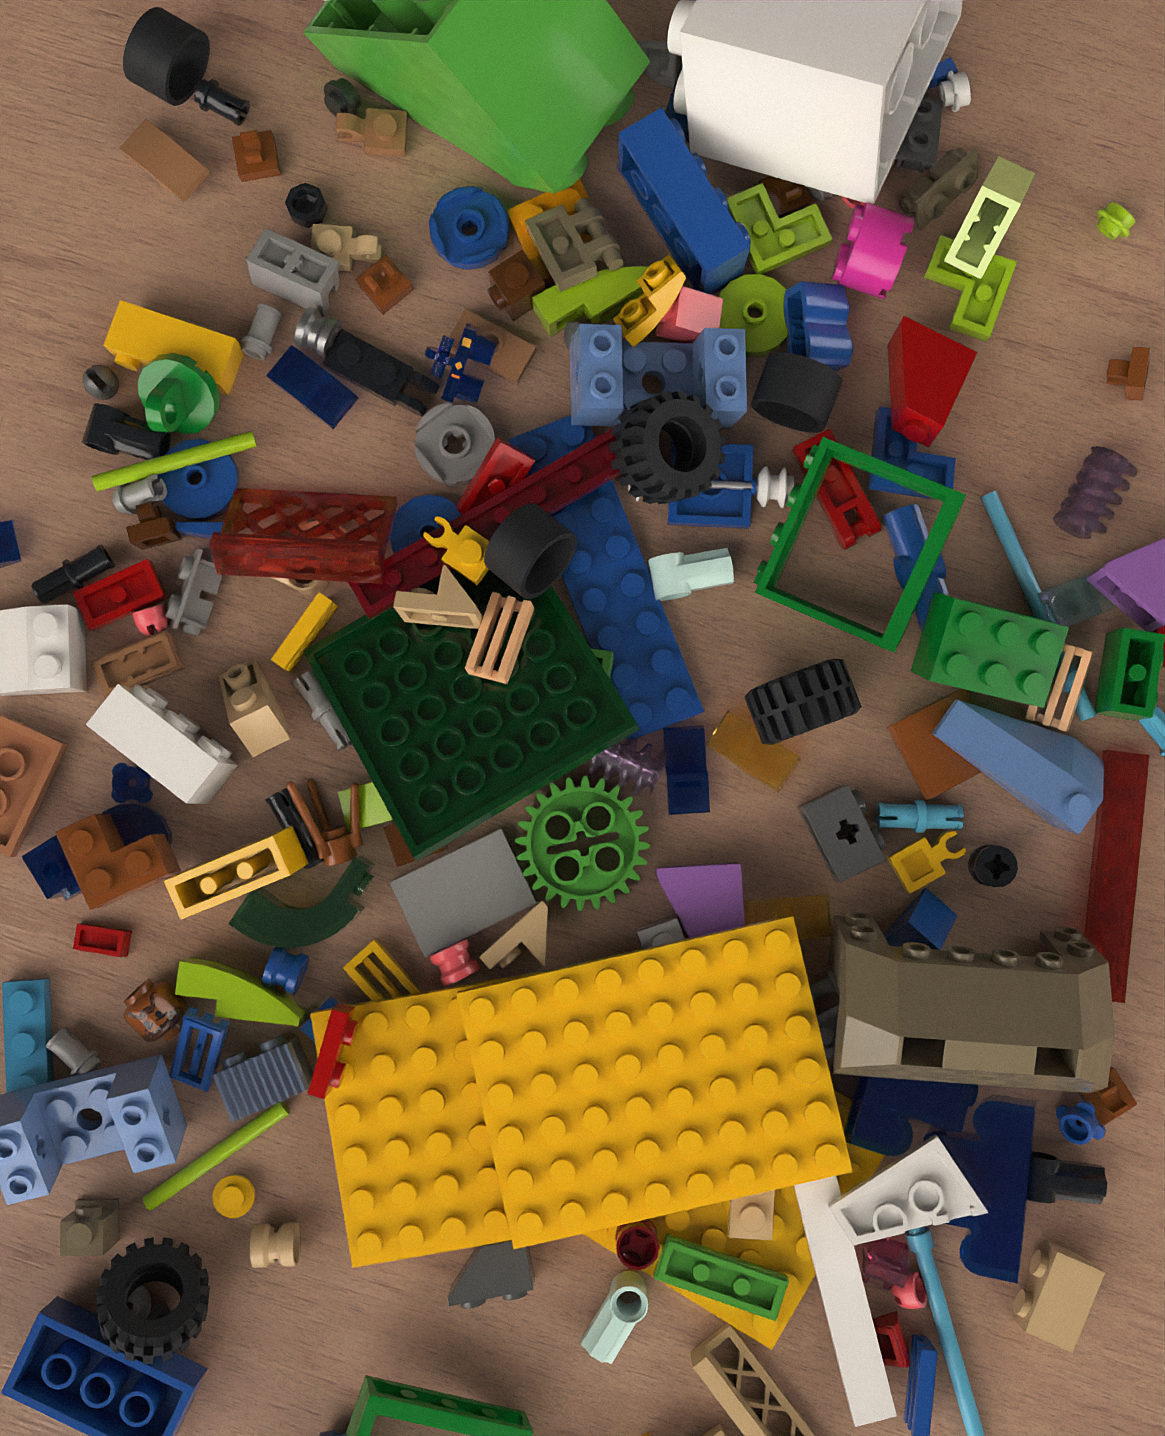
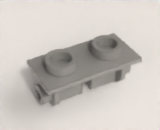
(187, 606)

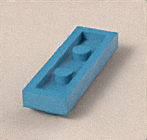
(27, 1033)

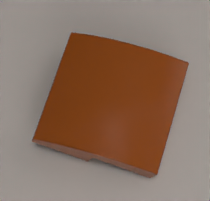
(928, 758)

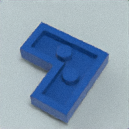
(901, 452)

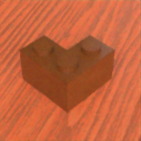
(107, 867)

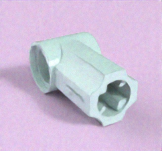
(680, 574)
(616, 1318)

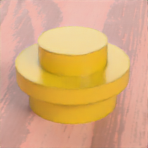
(233, 1196)

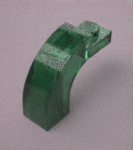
(287, 926)

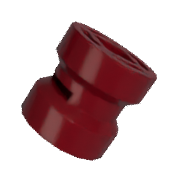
(637, 1251)

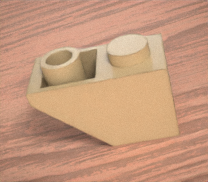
(253, 707)

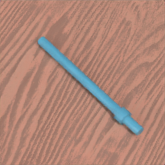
(1029, 585)
(921, 1243)

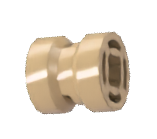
(270, 1244)

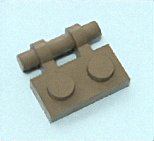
(562, 248)

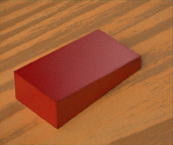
(102, 940)

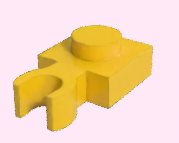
(464, 551)
(920, 863)

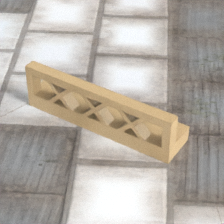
(729, 1394)

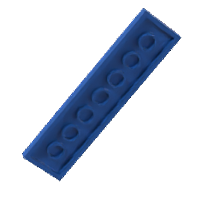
(617, 593)

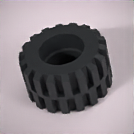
(695, 442)
(802, 701)
(145, 1265)

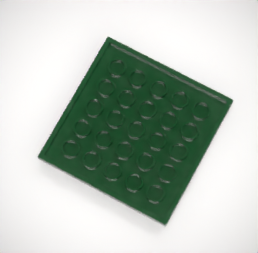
(457, 744)

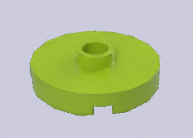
(760, 292)

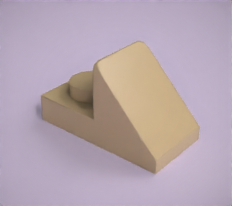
(447, 608)
(530, 930)

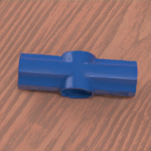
(907, 536)

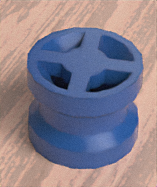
(285, 970)

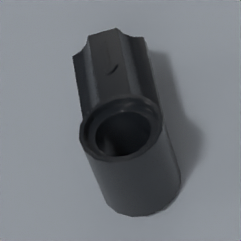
(116, 432)
(1065, 1180)

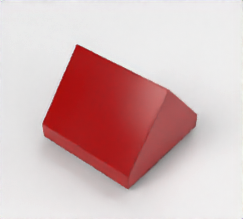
(892, 1340)

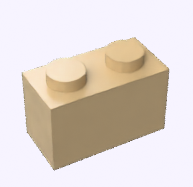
(1057, 1295)

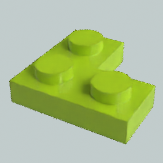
(775, 239)
(979, 298)

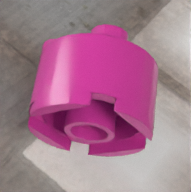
(874, 250)

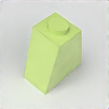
(989, 217)

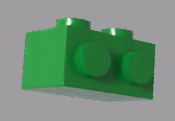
(1129, 674)

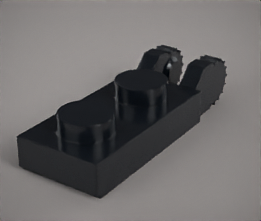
(377, 372)

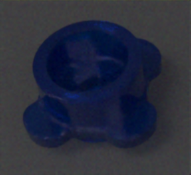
(123, 791)

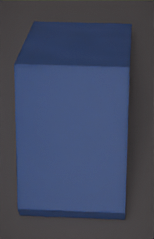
(923, 922)

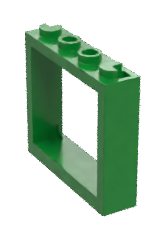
(801, 501)
(433, 1410)

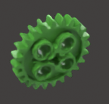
(591, 880)

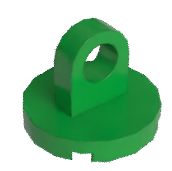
(177, 395)

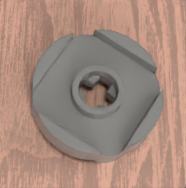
(431, 443)

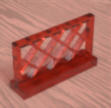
(304, 554)

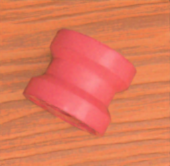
(455, 962)

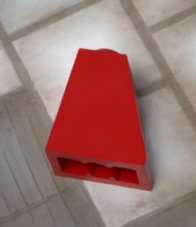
(924, 379)

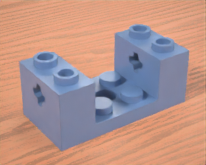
(610, 372)
(46, 1128)

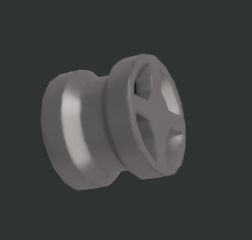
(317, 331)

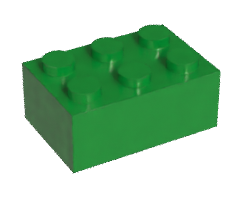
(989, 650)

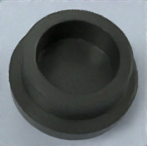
(341, 97)

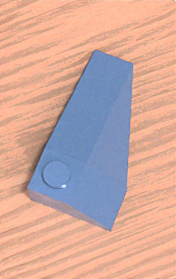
(1034, 764)

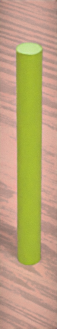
(174, 461)
(216, 1155)

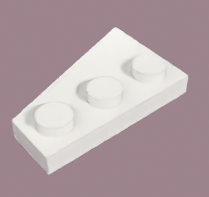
(907, 1194)

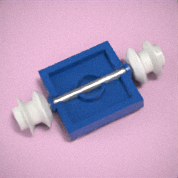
(729, 498)

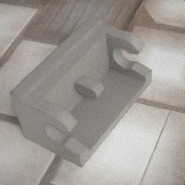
(293, 271)

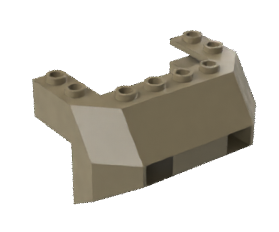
(970, 1012)

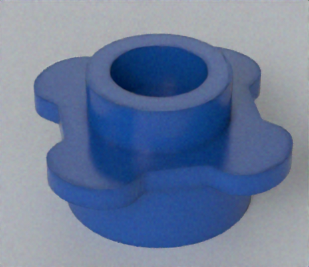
(1075, 1130)

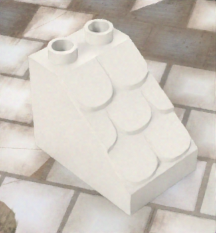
(807, 83)

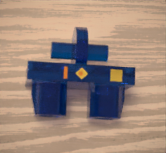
(471, 346)

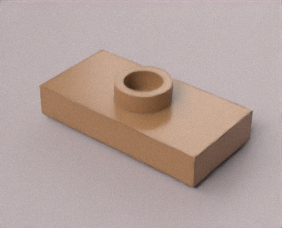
(511, 352)
(138, 663)

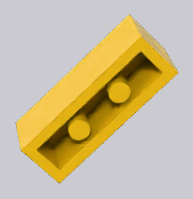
(143, 334)
(236, 872)

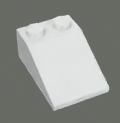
(42, 650)

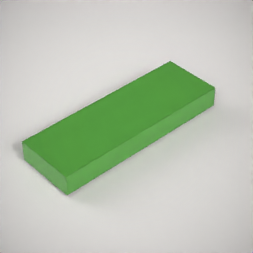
(721, 1277)

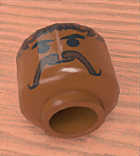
(155, 1010)

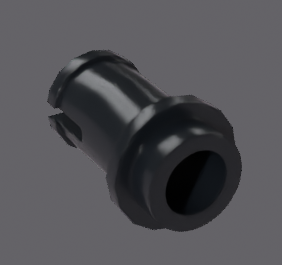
(220, 101)

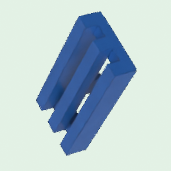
(206, 1026)
(920, 1386)

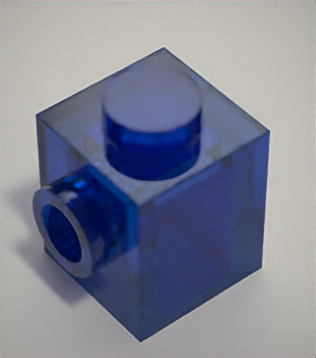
(52, 870)

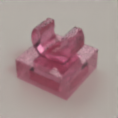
(886, 1261)

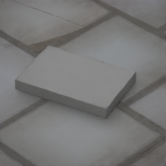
(463, 892)

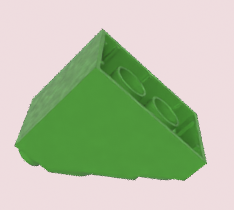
(497, 78)

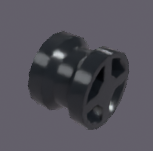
(983, 865)

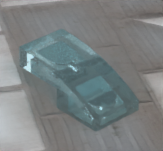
(1074, 602)

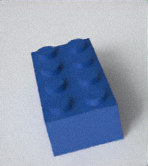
(682, 202)
(87, 1386)

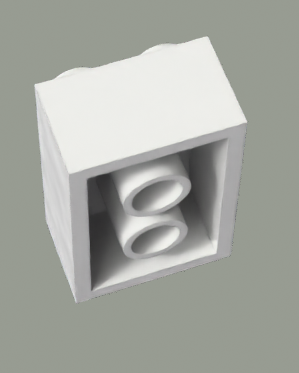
(163, 743)

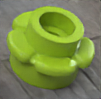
(1114, 221)

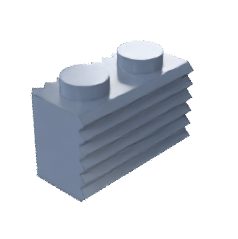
(264, 1078)

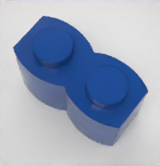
(817, 323)

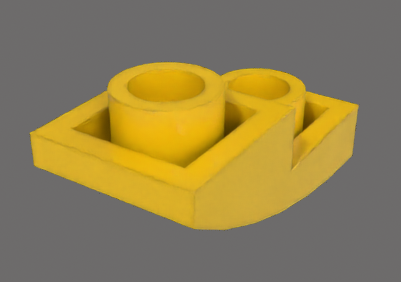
(660, 287)

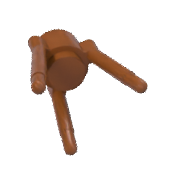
(334, 842)

